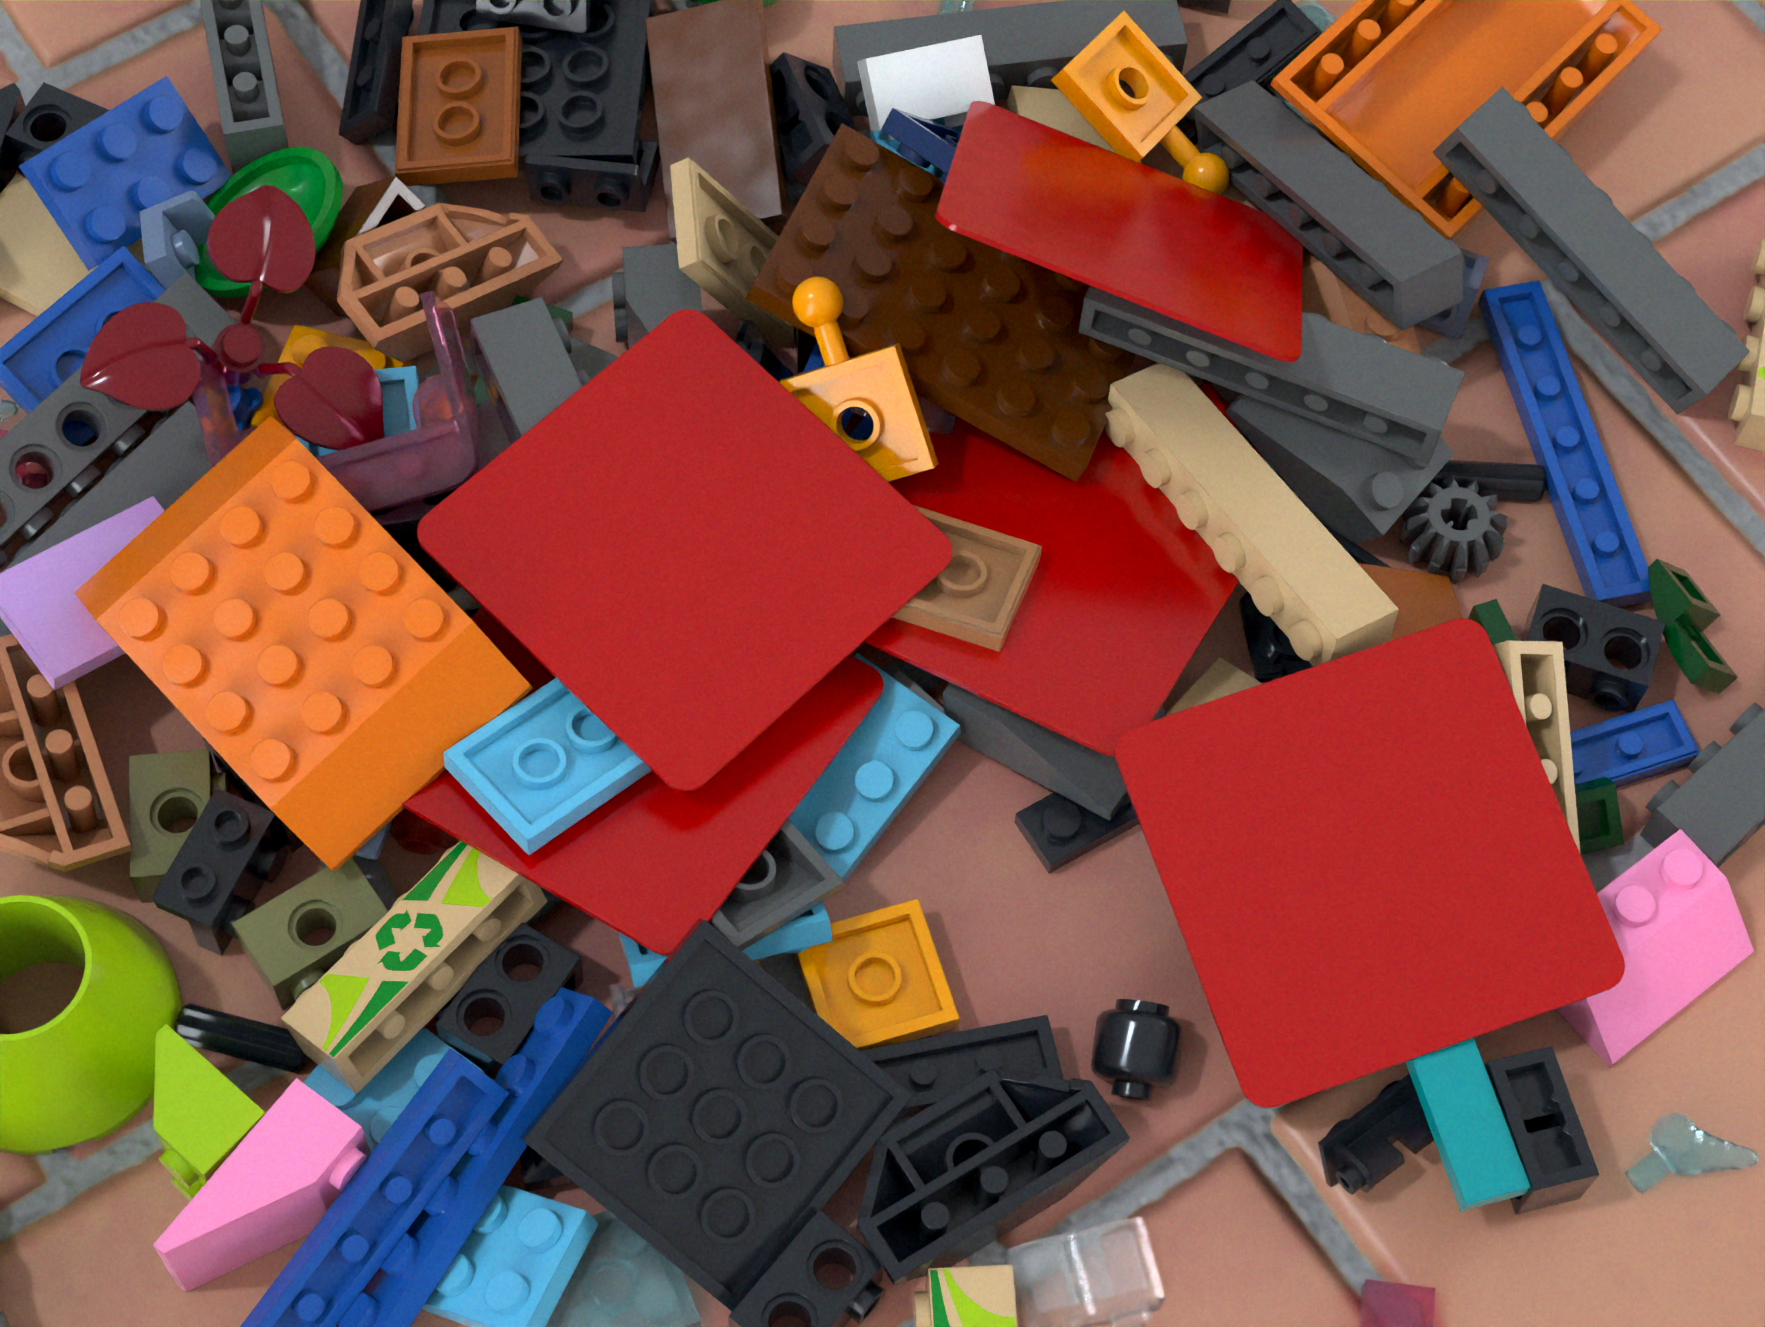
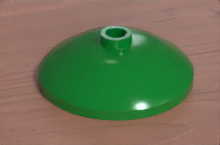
(298, 172)

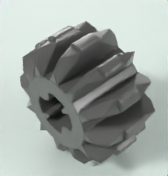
(1453, 529)

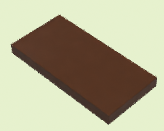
(718, 102)

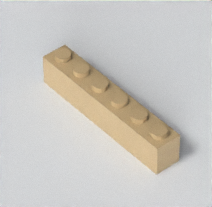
(1248, 516)

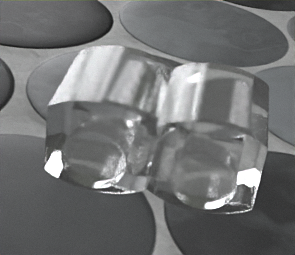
(1088, 1278)

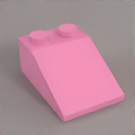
(266, 1189)

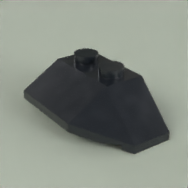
(981, 1167)

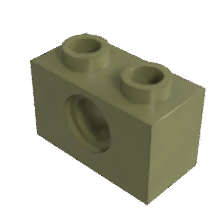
(161, 792)
(276, 930)

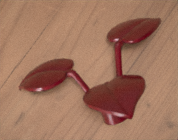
(151, 363)

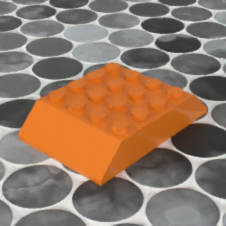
(1411, 71)
(302, 642)

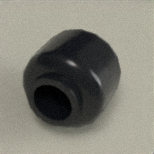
(1137, 1048)

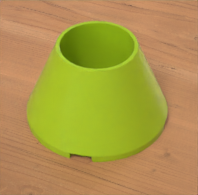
(97, 1057)

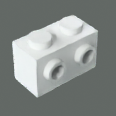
(927, 82)

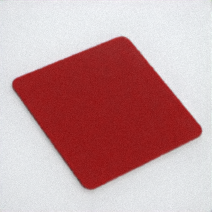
(1125, 230)
(685, 548)
(1109, 607)
(660, 854)
(1367, 862)

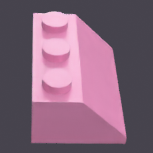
(1676, 942)

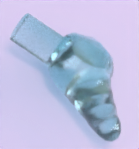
(1687, 1152)

